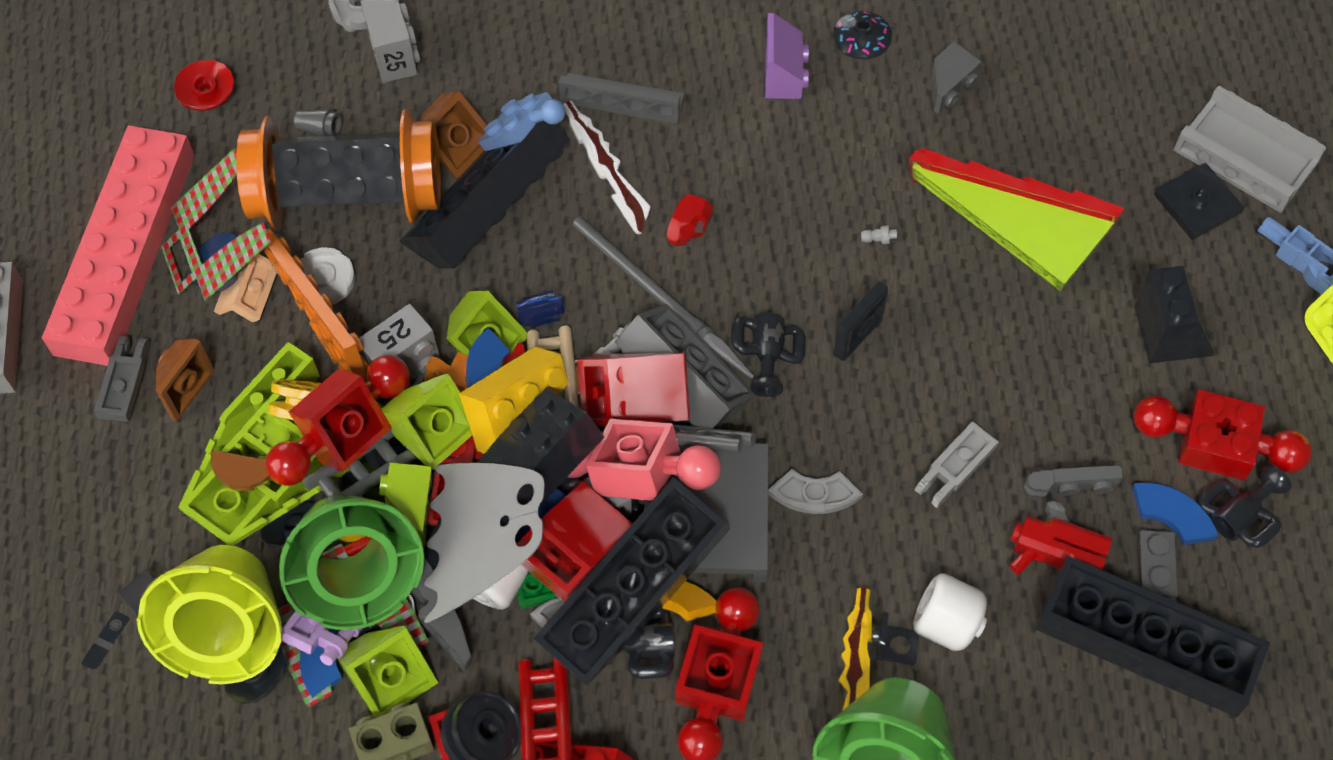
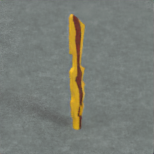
(856, 657)

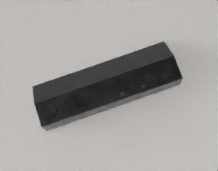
(483, 196)
(1154, 637)

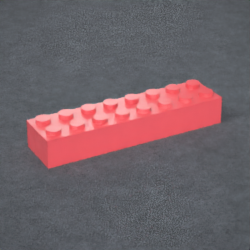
(119, 245)

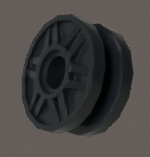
(496, 719)

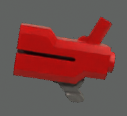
(1055, 540)

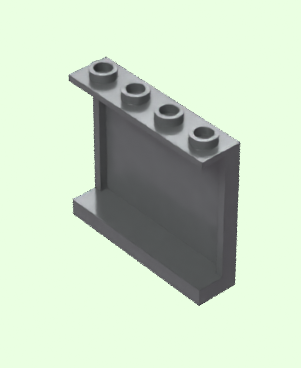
(742, 502)

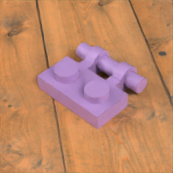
(307, 634)

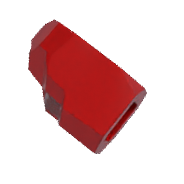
(689, 220)

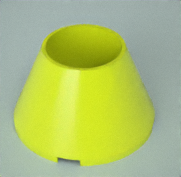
(212, 617)

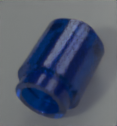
(540, 309)

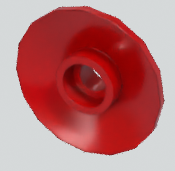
(204, 75)

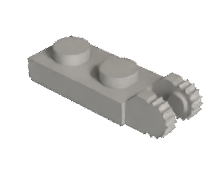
(958, 462)

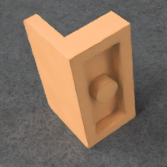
(249, 291)

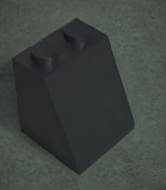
(1171, 317)

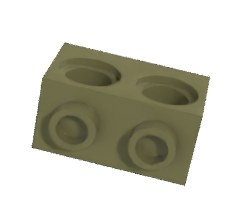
(388, 728)

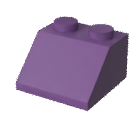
(785, 60)

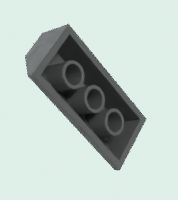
(712, 386)

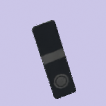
(105, 640)

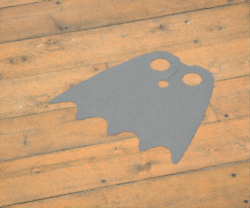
(470, 540)

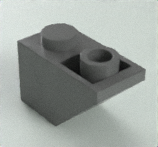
(952, 74)

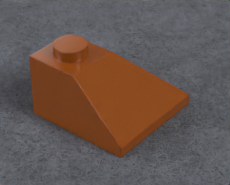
(457, 131)
(182, 375)

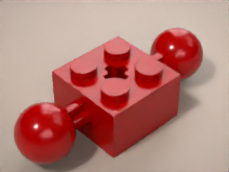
(338, 420)
(1222, 434)
(713, 695)

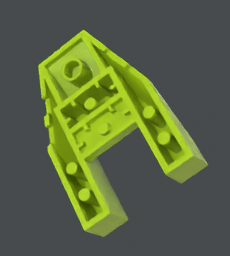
(252, 432)

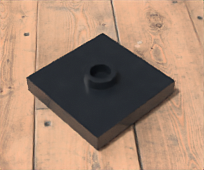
(1199, 201)
(861, 321)

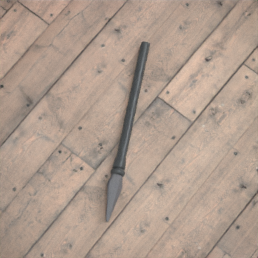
(702, 330)

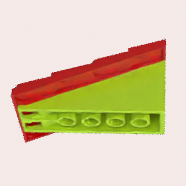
(1028, 218)

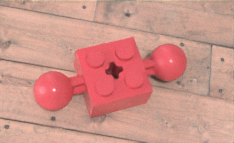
(641, 457)

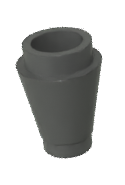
(319, 122)

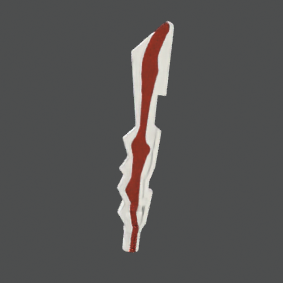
(627, 199)

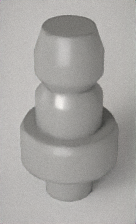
(877, 235)

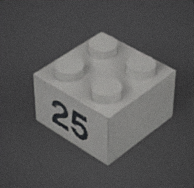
(391, 38)
(402, 336)

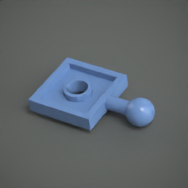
(519, 119)

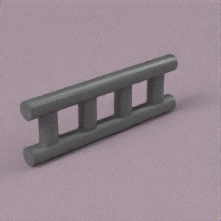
(713, 438)
(366, 480)

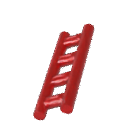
(530, 706)

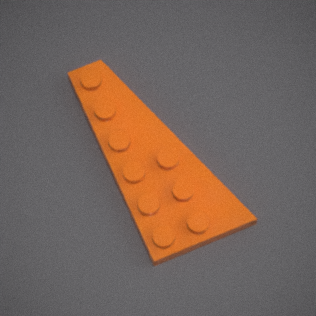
(328, 327)

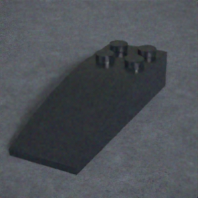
(546, 438)
(632, 581)

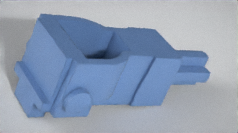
(1302, 252)

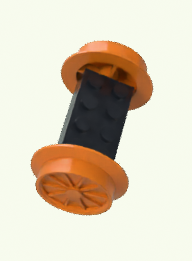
(338, 169)

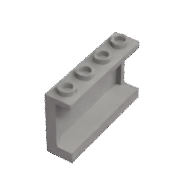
(1250, 149)

